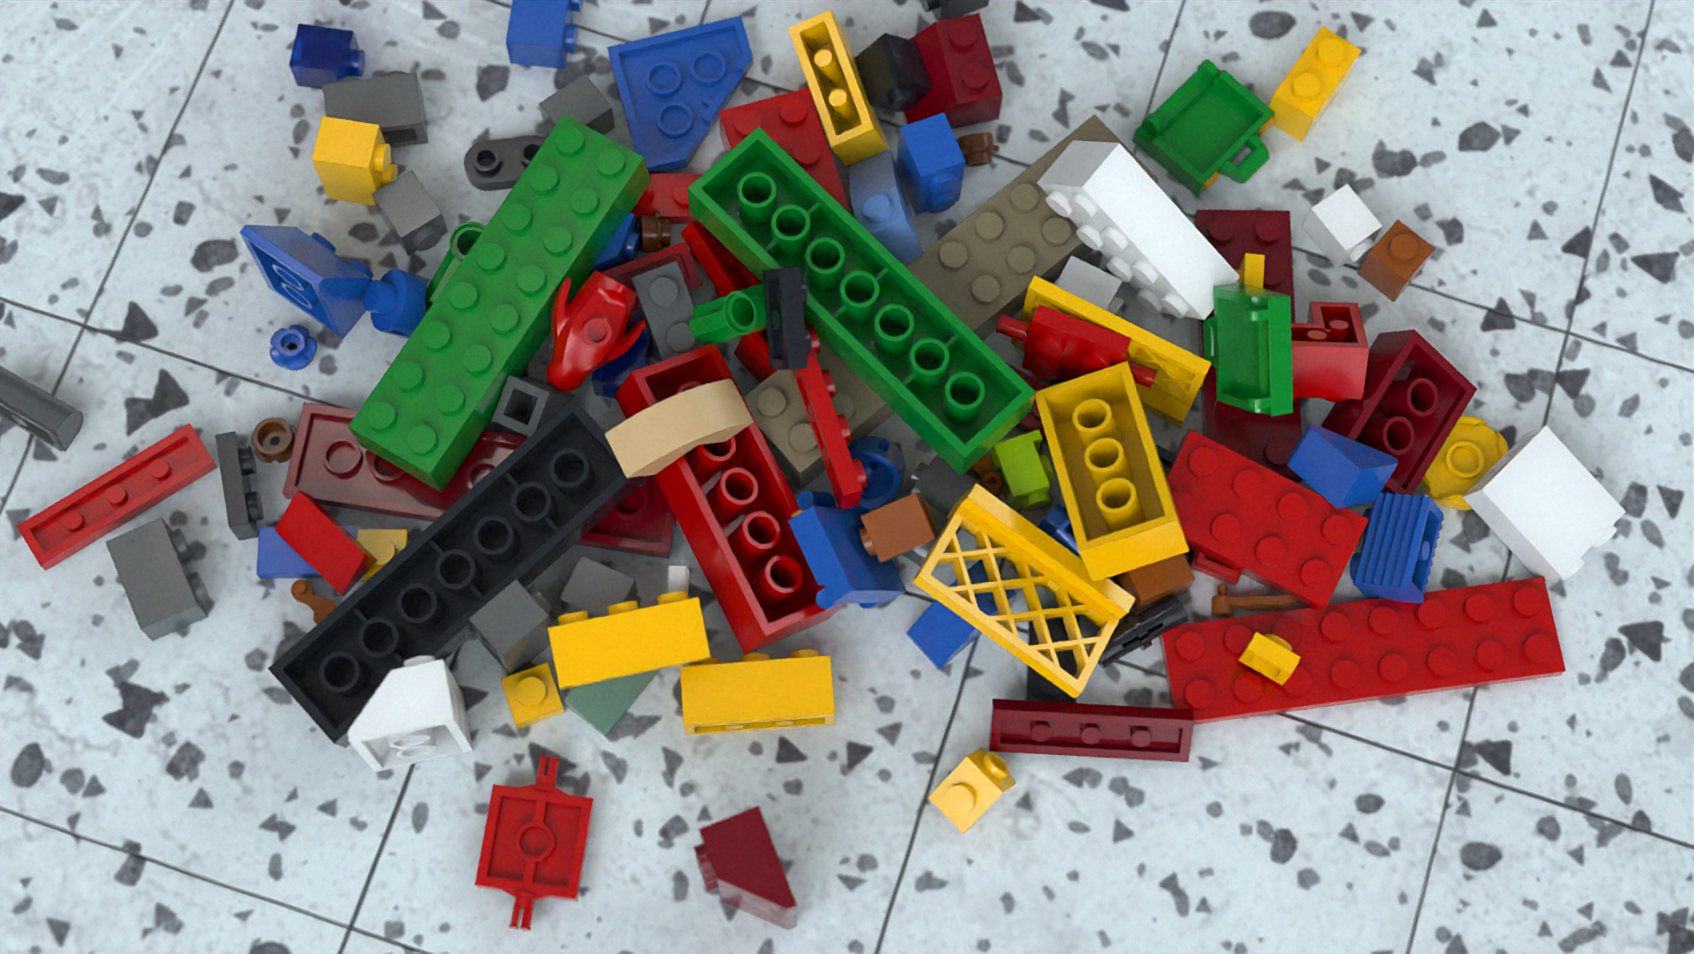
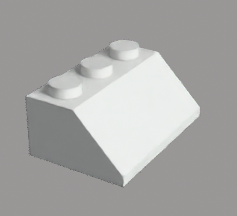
(412, 717)

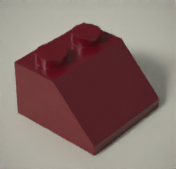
(960, 73)

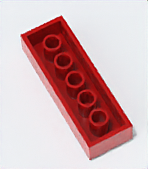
(733, 511)

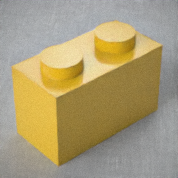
(1313, 83)
(352, 160)

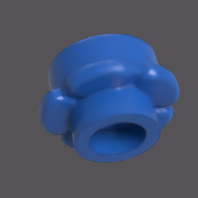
(295, 359)

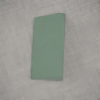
(607, 701)

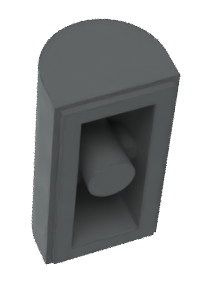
(38, 411)

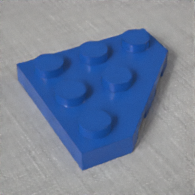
(677, 87)

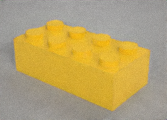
(1110, 472)

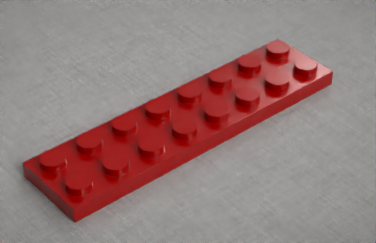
(1367, 651)

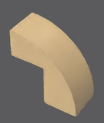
(677, 425)

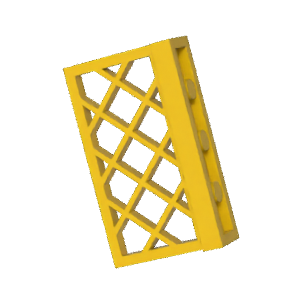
(1178, 373)
(1038, 563)

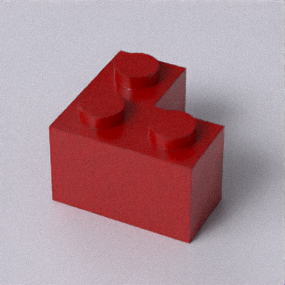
(1329, 353)

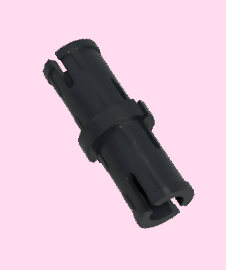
(1143, 628)

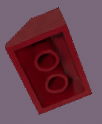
(1406, 406)
(745, 868)

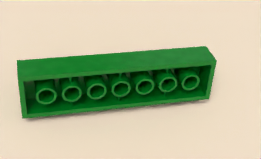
(863, 301)
(500, 302)

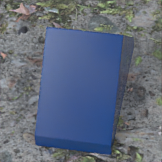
(1340, 467)

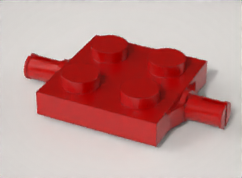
(1069, 348)
(535, 843)

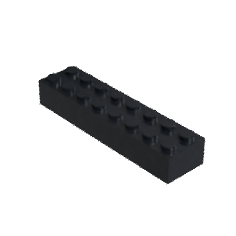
(424, 596)

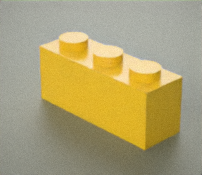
(837, 88)
(628, 640)
(757, 693)

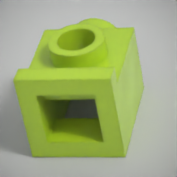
(1023, 471)

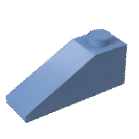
(883, 205)

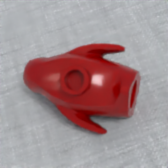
(589, 329)

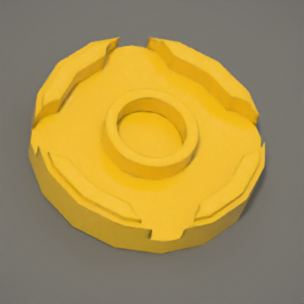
(1463, 461)

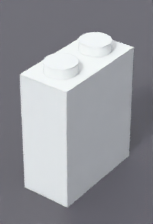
(1545, 505)

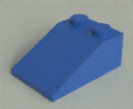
(310, 274)

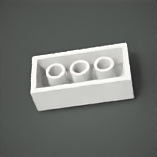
(1136, 228)

